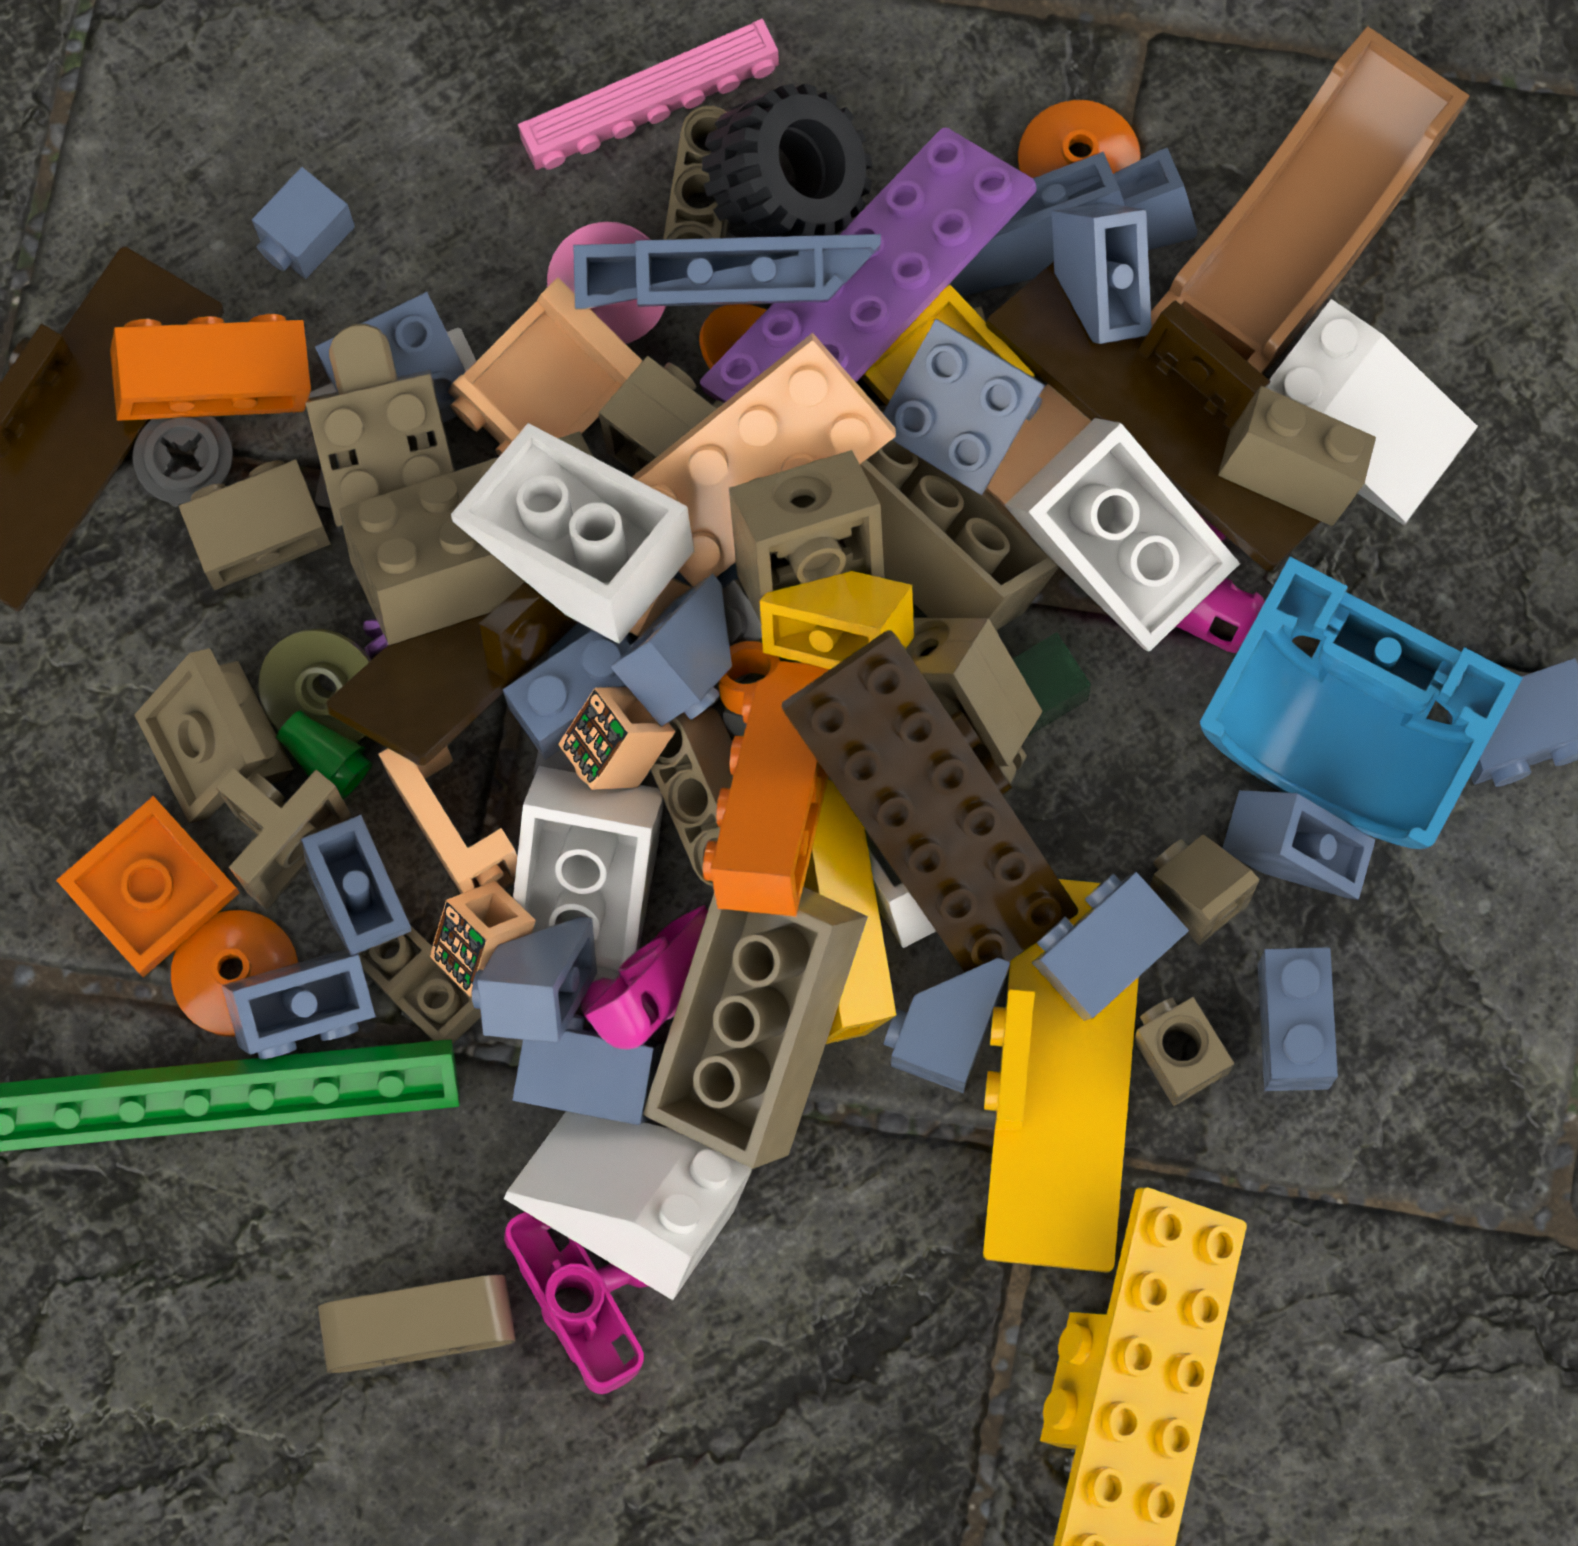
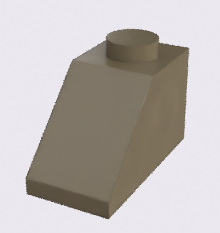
(1202, 885)

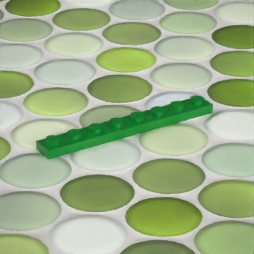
(228, 1095)

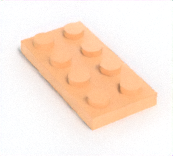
(780, 420)

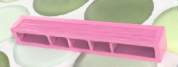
(649, 95)

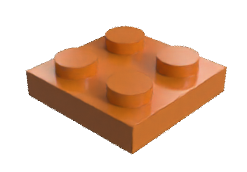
(148, 886)

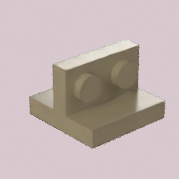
(206, 725)
(277, 851)

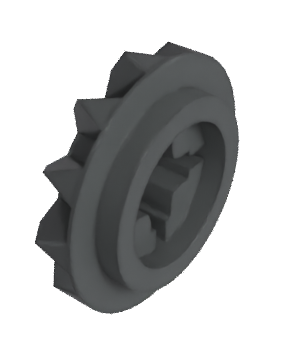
(153, 460)

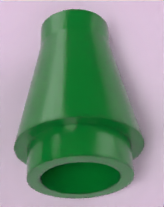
(325, 751)

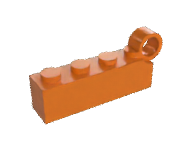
(774, 794)

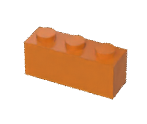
(209, 368)

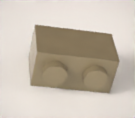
(1297, 456)
(253, 523)

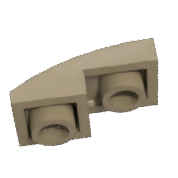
(420, 986)

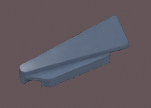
(1026, 240)
(719, 270)

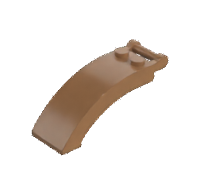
(1317, 200)

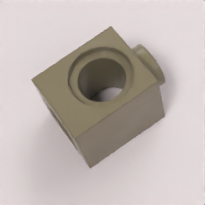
(1176, 1077)

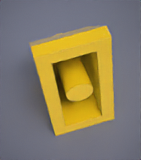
(834, 617)

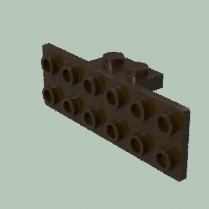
(1170, 391)
(62, 420)
(438, 683)
(930, 803)

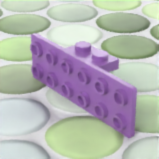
(930, 229)

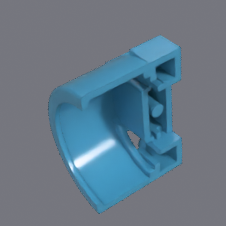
(1354, 715)

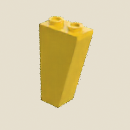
(843, 873)

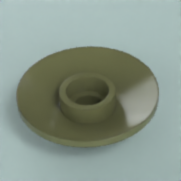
(292, 676)

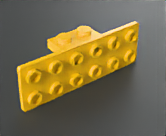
(1057, 1120)
(1141, 1376)

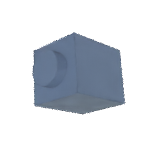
(302, 224)

